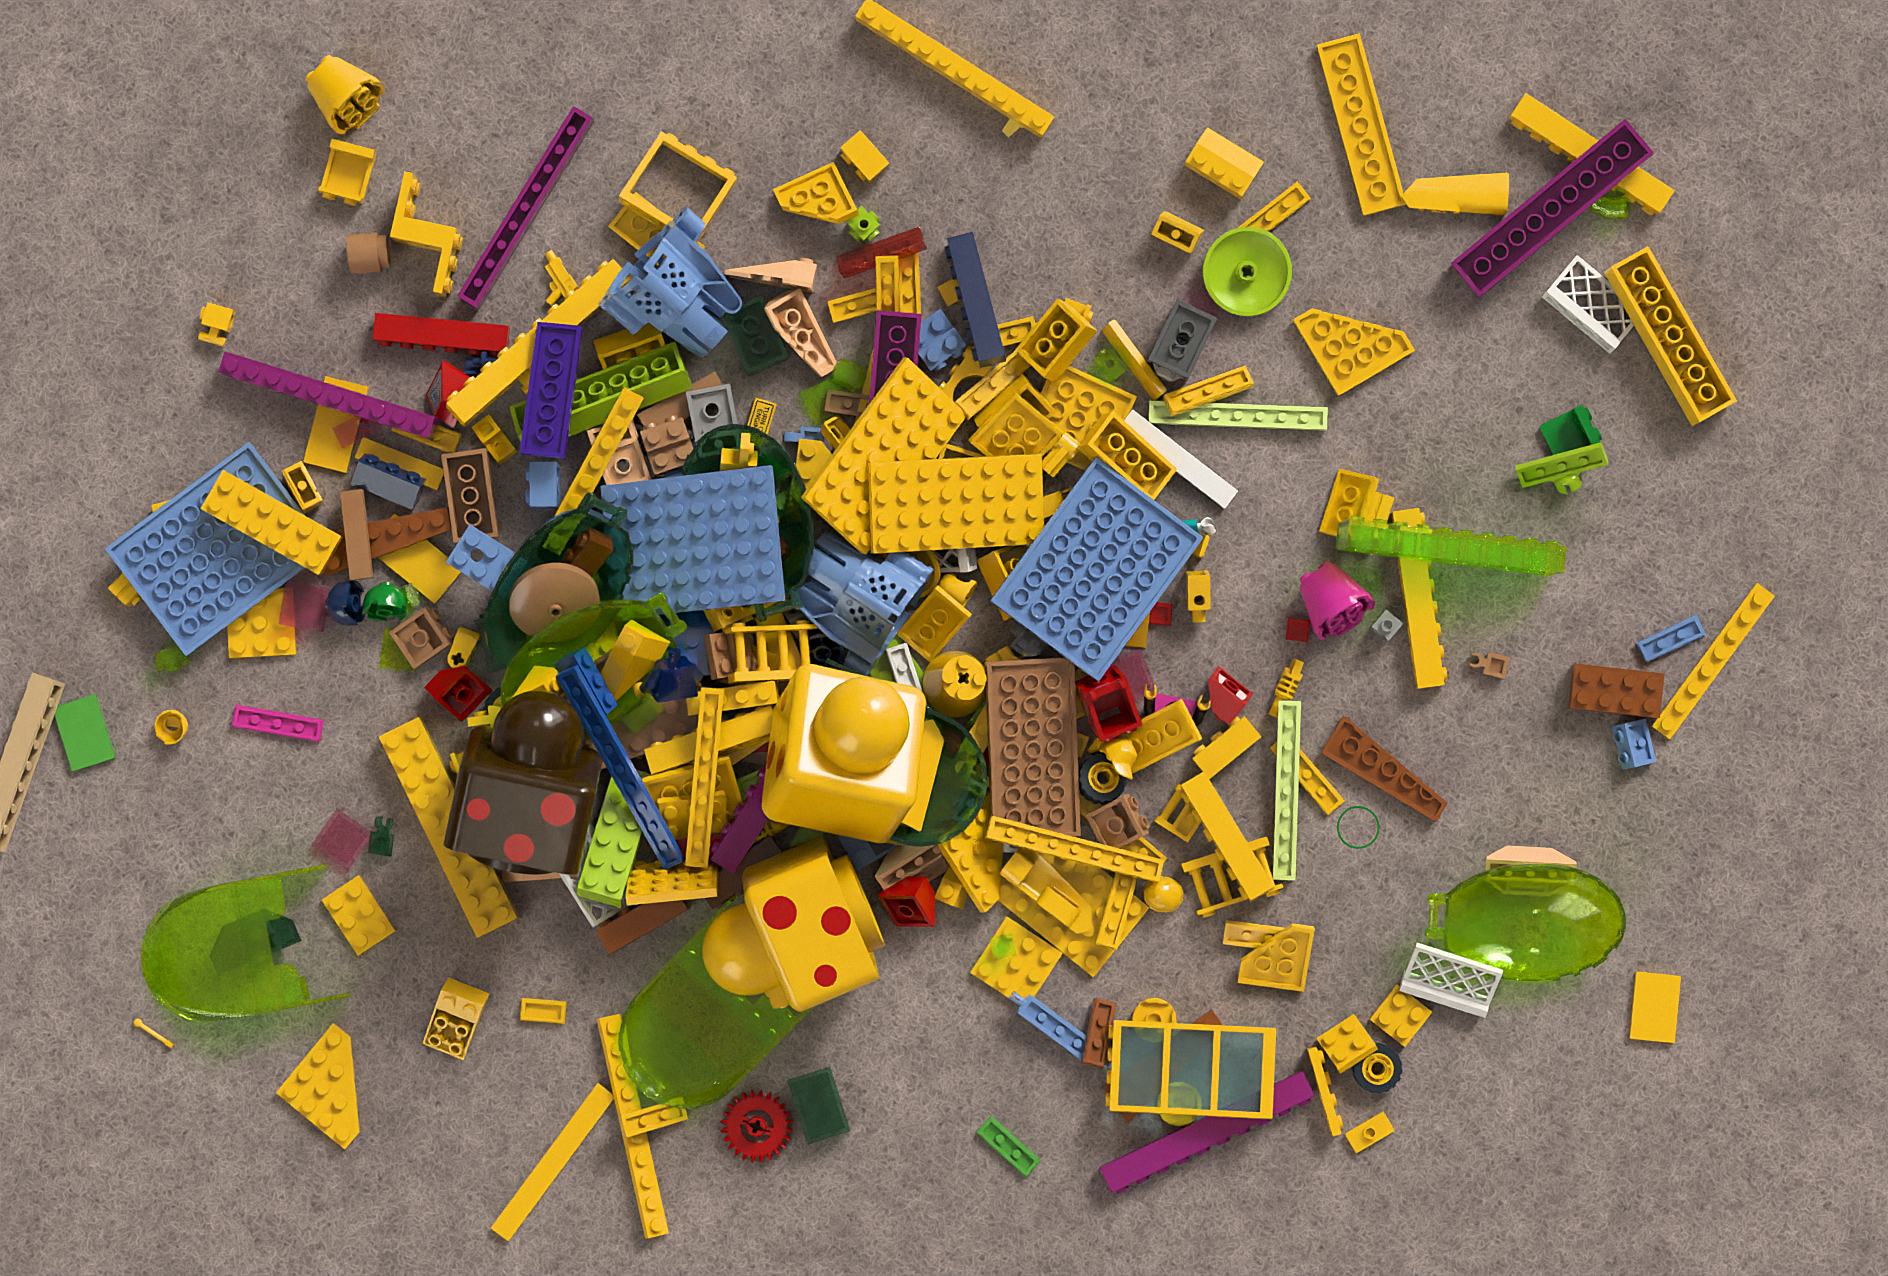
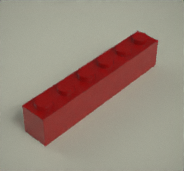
(440, 333)

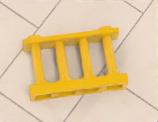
(763, 672)
(1194, 869)

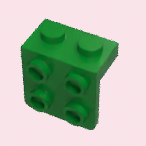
(1570, 431)

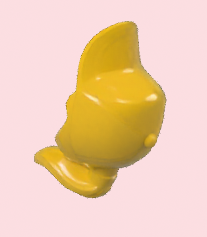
(1119, 752)

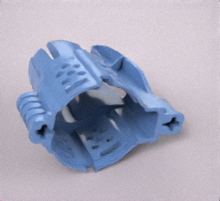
(678, 300)
(859, 596)

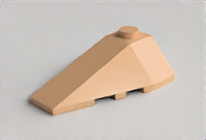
(782, 274)
(799, 328)

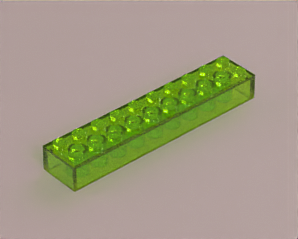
(1450, 547)

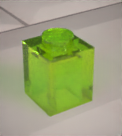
(848, 375)

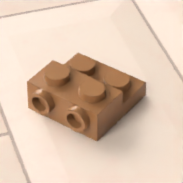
(666, 445)
(422, 636)
(722, 654)
(1118, 822)

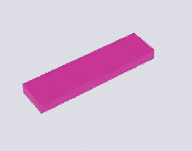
(277, 723)

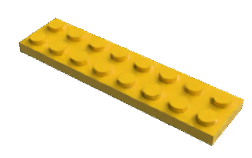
(1361, 124)

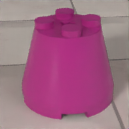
(1333, 600)

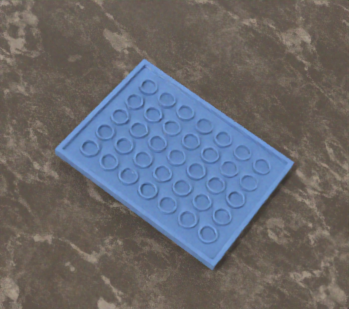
(703, 538)
(198, 568)
(1096, 569)

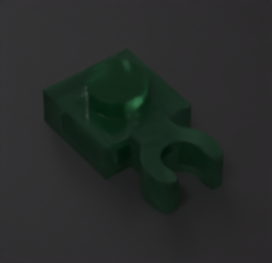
(381, 841)

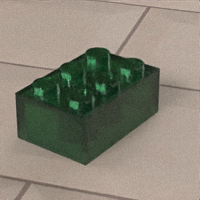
(755, 337)
(819, 1105)

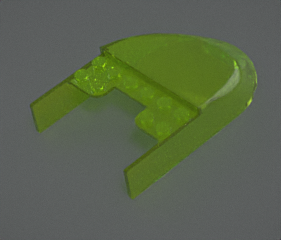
(213, 954)
(690, 1037)

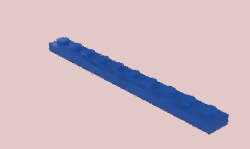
(620, 767)

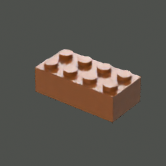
(1616, 691)
(637, 922)

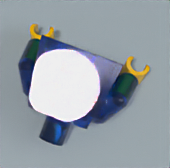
(671, 678)

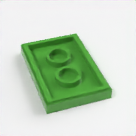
(84, 733)

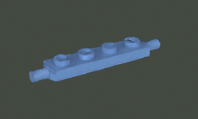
(1051, 1024)

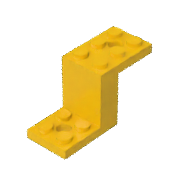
(426, 235)

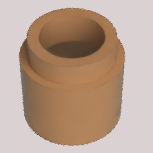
(368, 253)

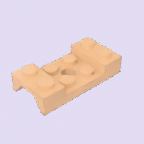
(628, 449)

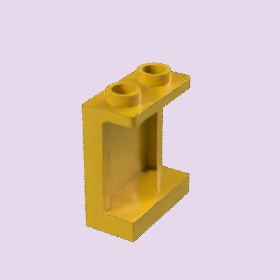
(347, 172)

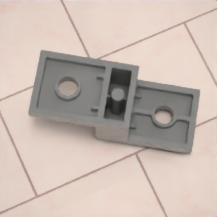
(698, 402)

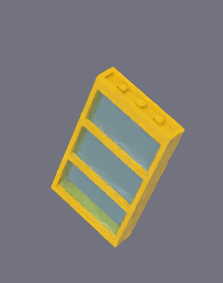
(1191, 1069)

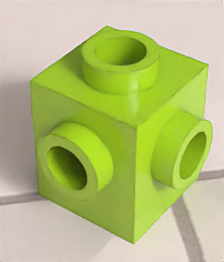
(864, 234)

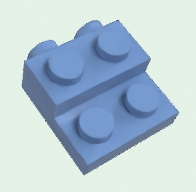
(939, 341)

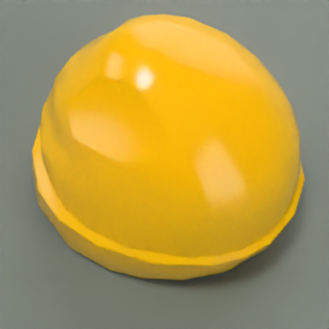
(1164, 895)

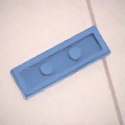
(1670, 639)

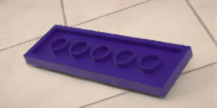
(551, 390)

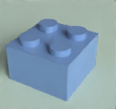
(544, 485)

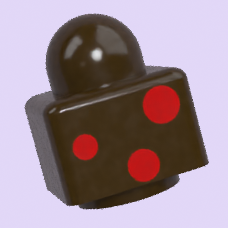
(526, 788)

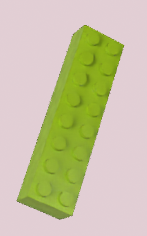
(651, 375)

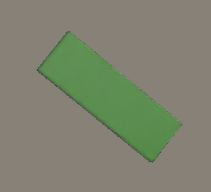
(1008, 1146)

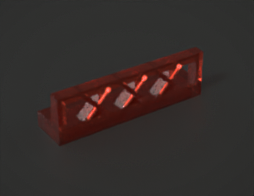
(864, 257)

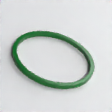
(1378, 827)

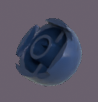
(345, 603)
(823, 647)

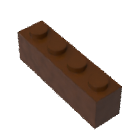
(589, 551)
(732, 884)

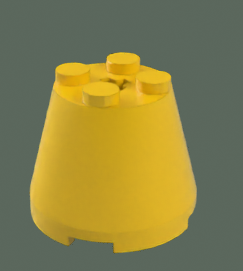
(335, 85)
(946, 693)

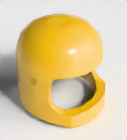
(957, 589)

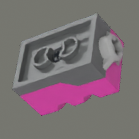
(1181, 342)

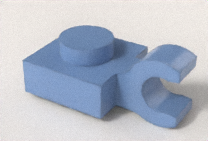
(809, 433)

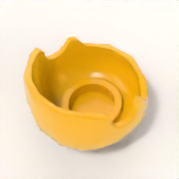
(172, 719)

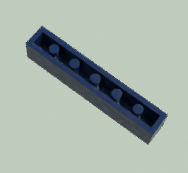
(976, 300)

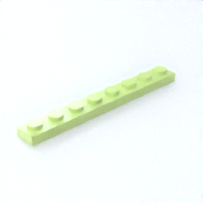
(1243, 416)
(1286, 790)

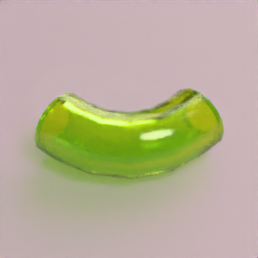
(1611, 207)

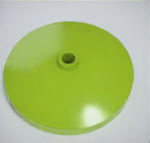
(1268, 266)

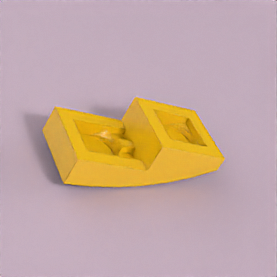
(494, 439)

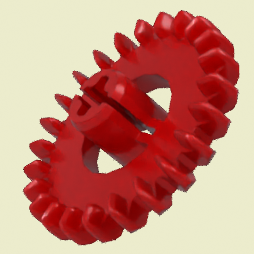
(736, 1118)

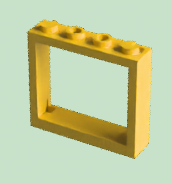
(654, 215)

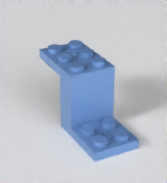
(494, 557)

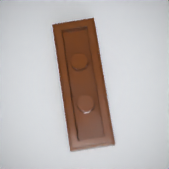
(1098, 1033)

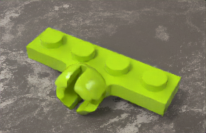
(1562, 468)

